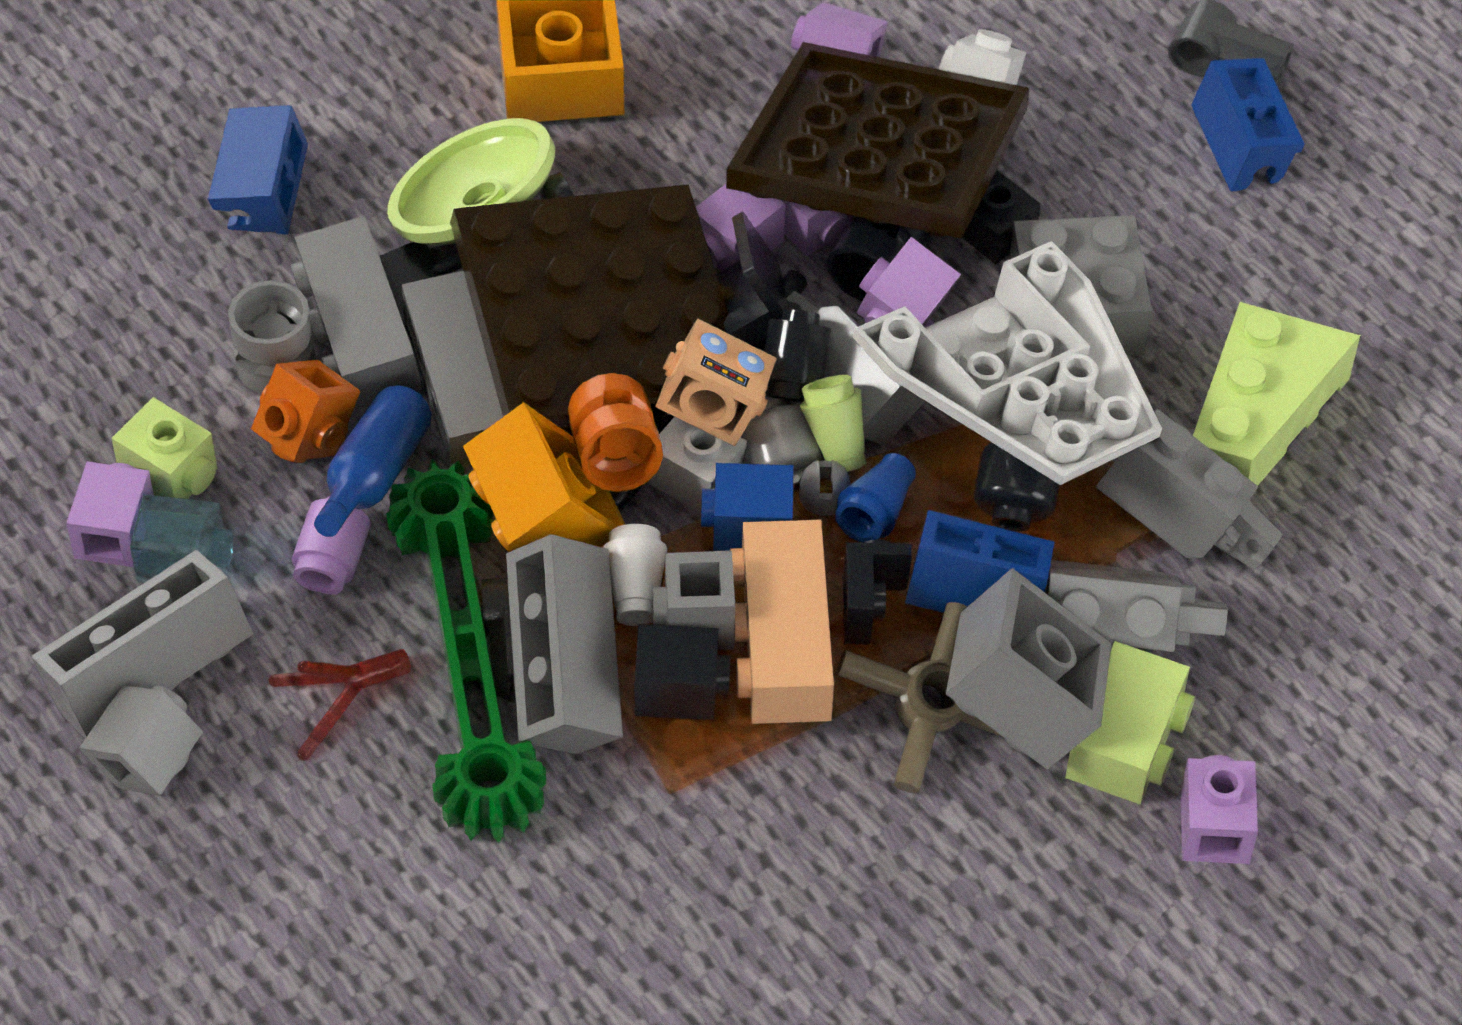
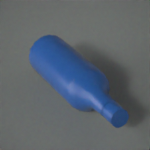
(373, 455)

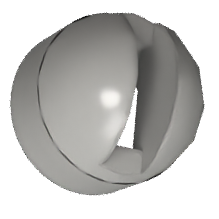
(809, 491)

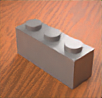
(355, 309)
(451, 360)
(144, 640)
(564, 645)

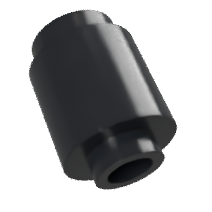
(800, 353)

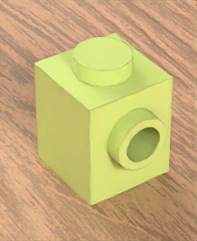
(170, 447)

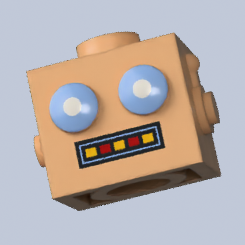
(716, 382)

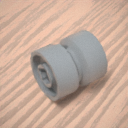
(268, 328)

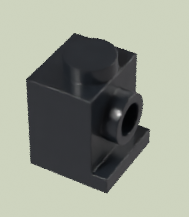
(994, 218)

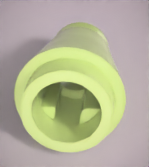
(836, 419)

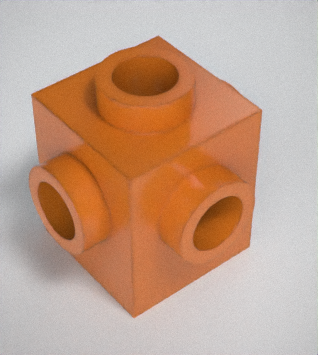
(305, 410)

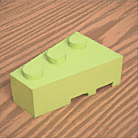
(1271, 386)

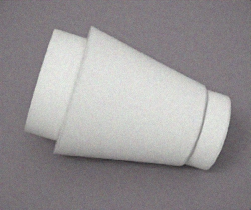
(635, 568)

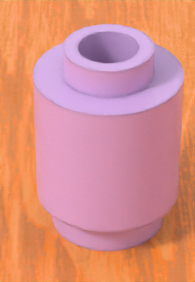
(329, 562)

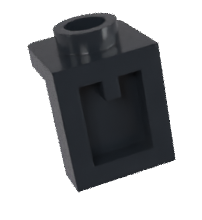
(867, 574)

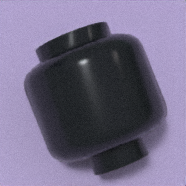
(1012, 490)

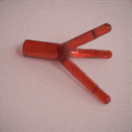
(353, 676)

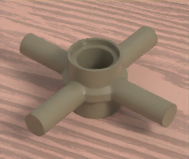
(910, 704)

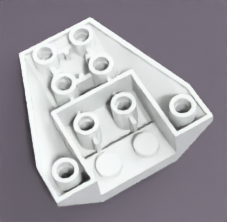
(1025, 368)

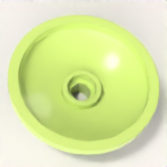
(475, 168)

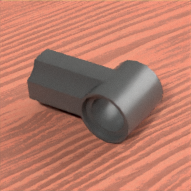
(1213, 34)

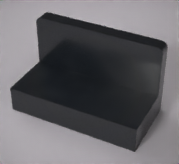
(752, 286)

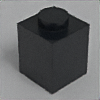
(679, 672)

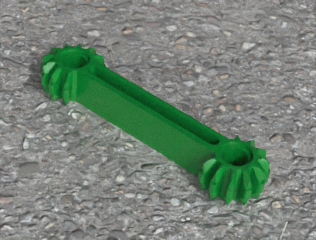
(467, 519)

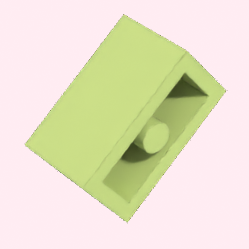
(1140, 709)

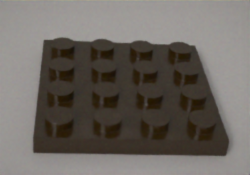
(879, 139)
(585, 290)

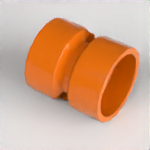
(615, 432)

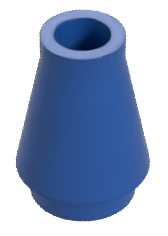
(874, 501)

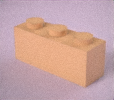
(783, 622)

